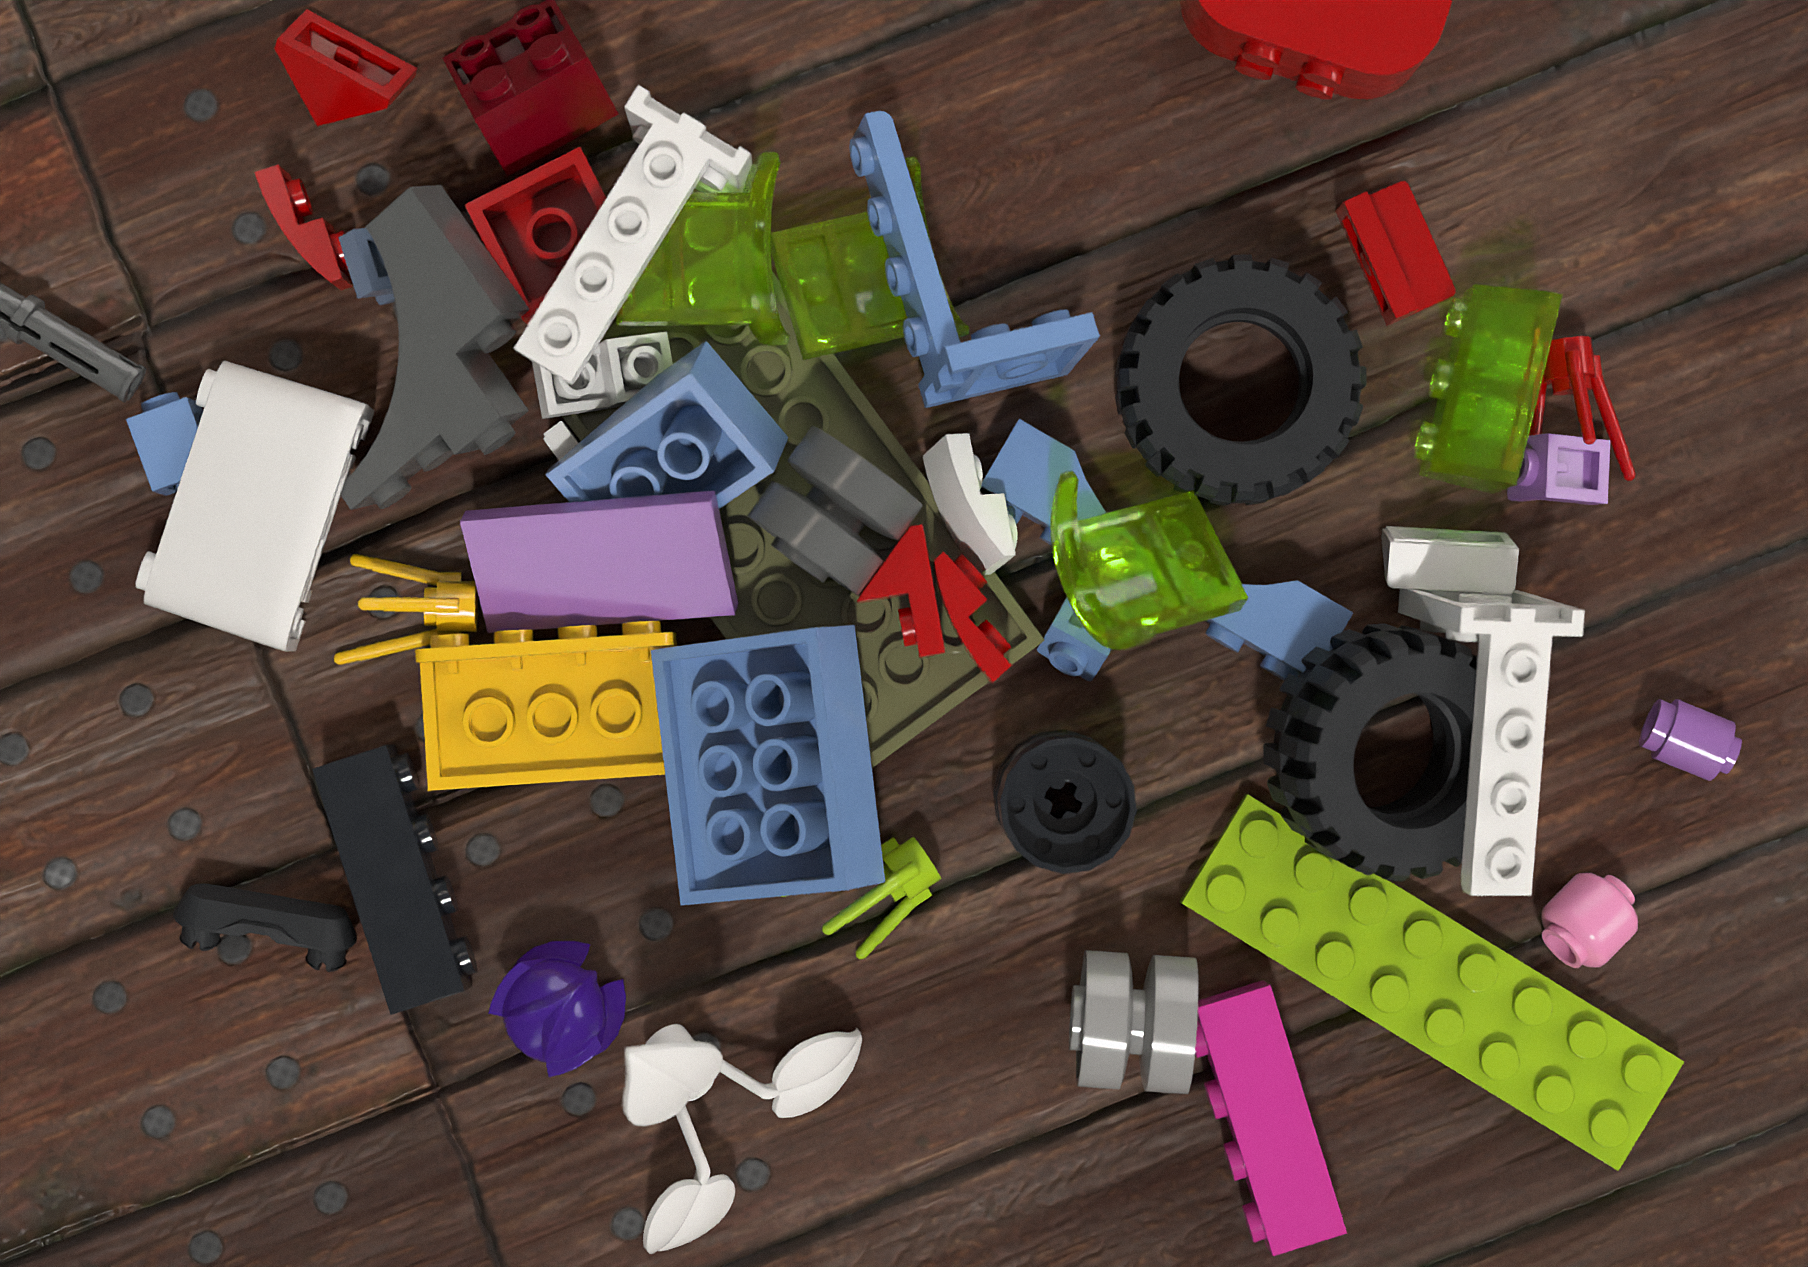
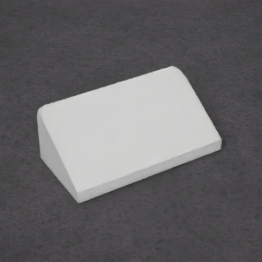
(1449, 560)

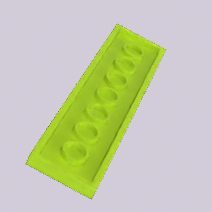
(1433, 983)

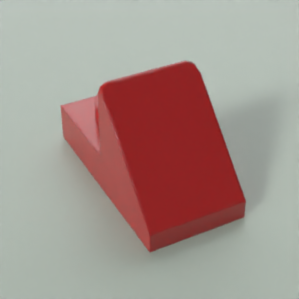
(909, 573)

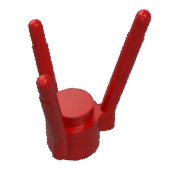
(1575, 371)

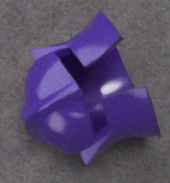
(557, 1007)

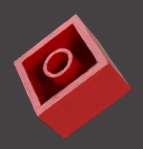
(538, 223)

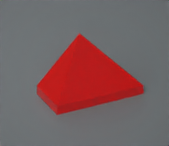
(339, 71)

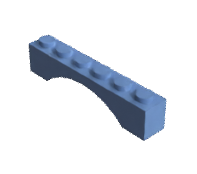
(1276, 620)

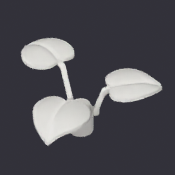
(679, 1070)

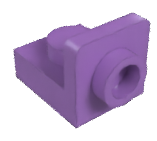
(1563, 470)

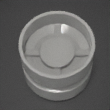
(1117, 1021)

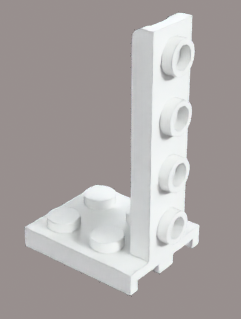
(627, 231)
(1507, 723)

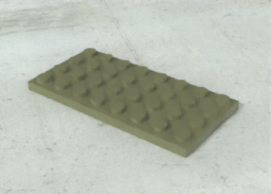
(777, 595)

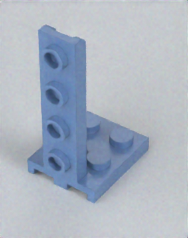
(995, 355)

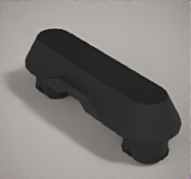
(216, 910)

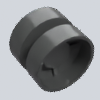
(824, 525)

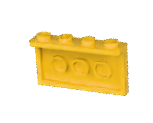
(541, 707)

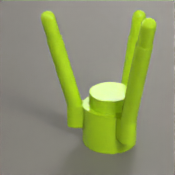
(907, 874)

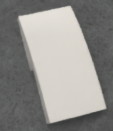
(609, 378)
(974, 520)

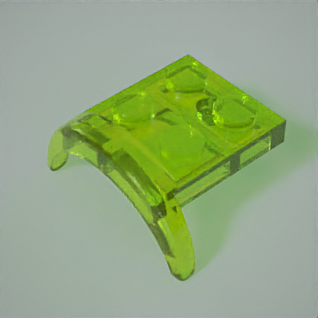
(715, 263)
(839, 283)
(1141, 567)

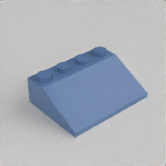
(768, 765)

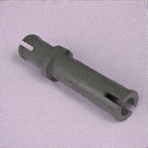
(31, 323)

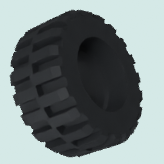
(1300, 319)
(1319, 737)

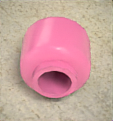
(1589, 920)

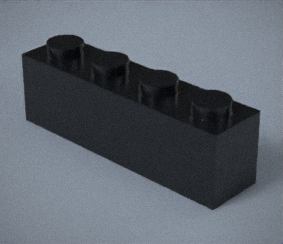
(394, 877)

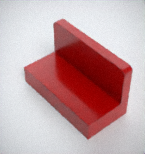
(1395, 251)

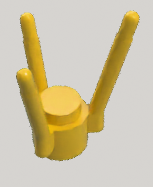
(449, 607)

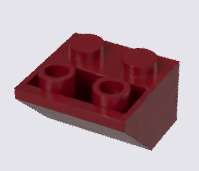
(529, 85)

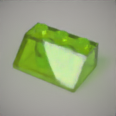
(1487, 386)

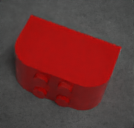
(1322, 44)

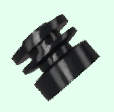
(1075, 836)

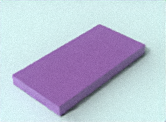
(600, 562)

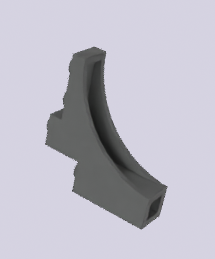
(449, 315)

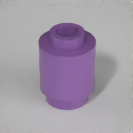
(1690, 739)

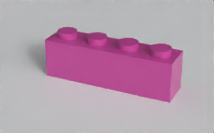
(1268, 1120)

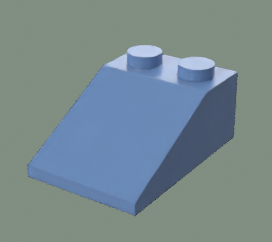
(675, 436)

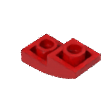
(313, 239)
(960, 595)

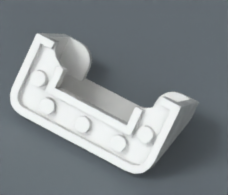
(254, 504)

